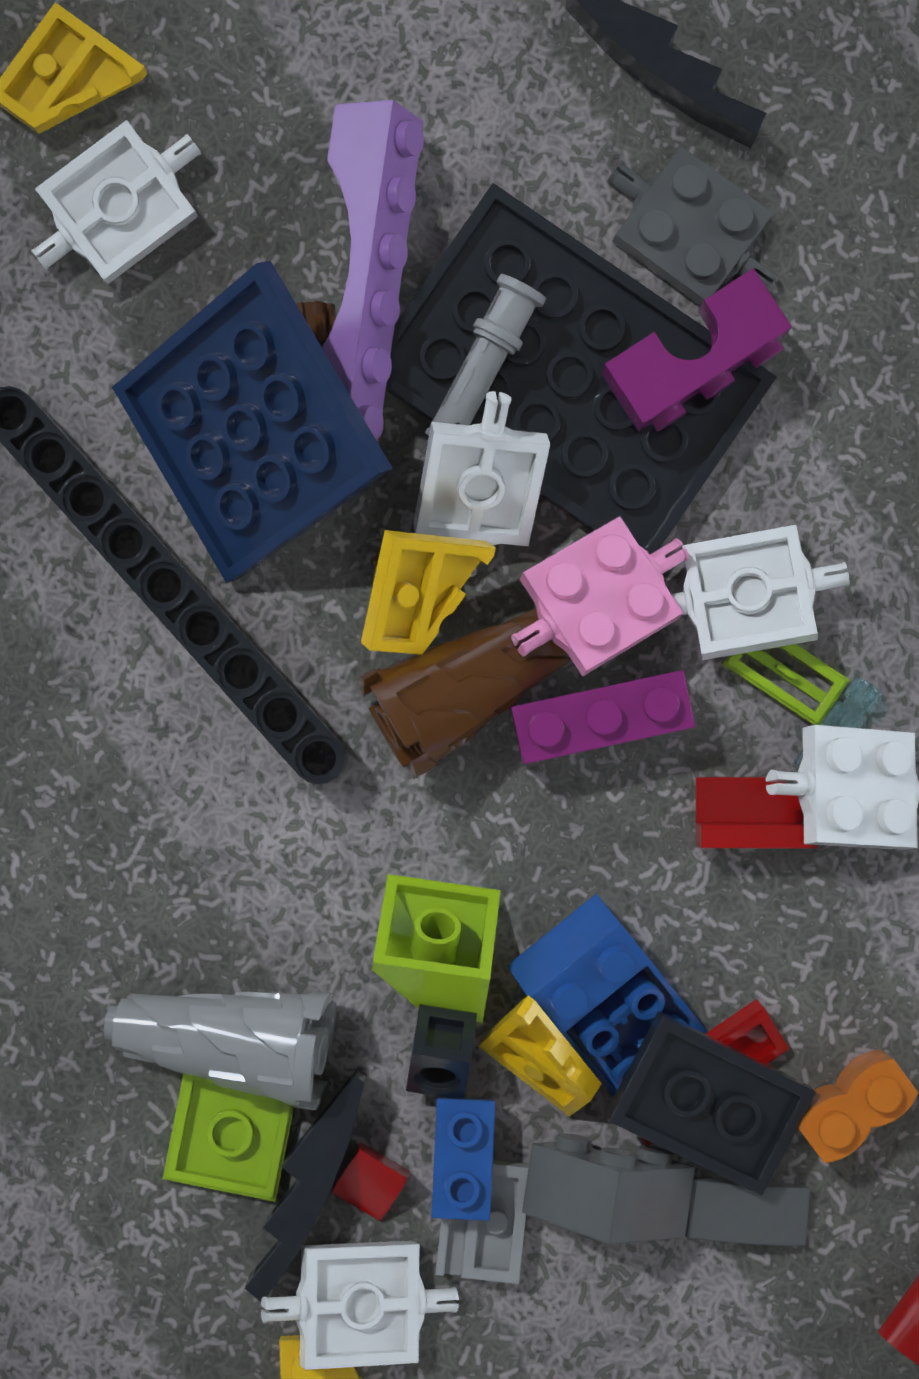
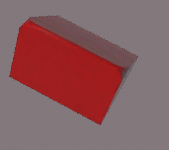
(371, 1181)

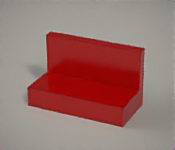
(744, 815)

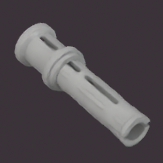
(496, 337)

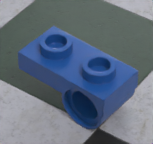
(463, 1159)

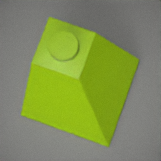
(437, 942)

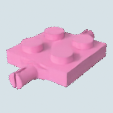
(600, 596)

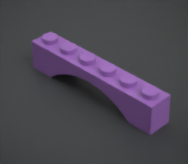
(376, 163)

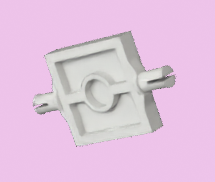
(116, 202)
(482, 479)
(753, 592)
(855, 787)
(359, 1304)

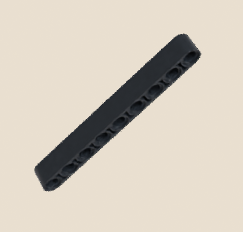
(142, 570)

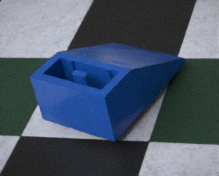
(598, 989)

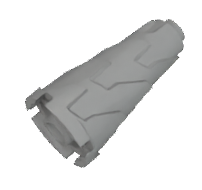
(238, 1040)

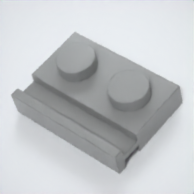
(491, 1247)

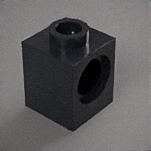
(441, 1052)

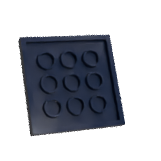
(250, 423)

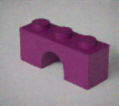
(742, 328)
(602, 717)

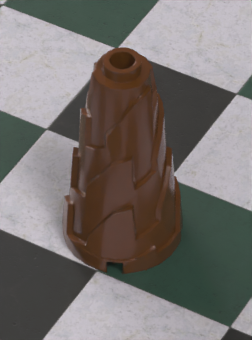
(454, 689)

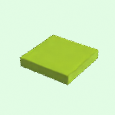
(228, 1139)

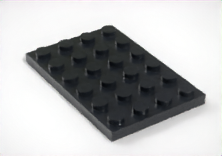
(555, 383)

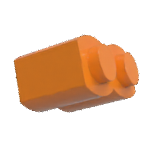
(865, 1096)

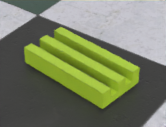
(825, 699)

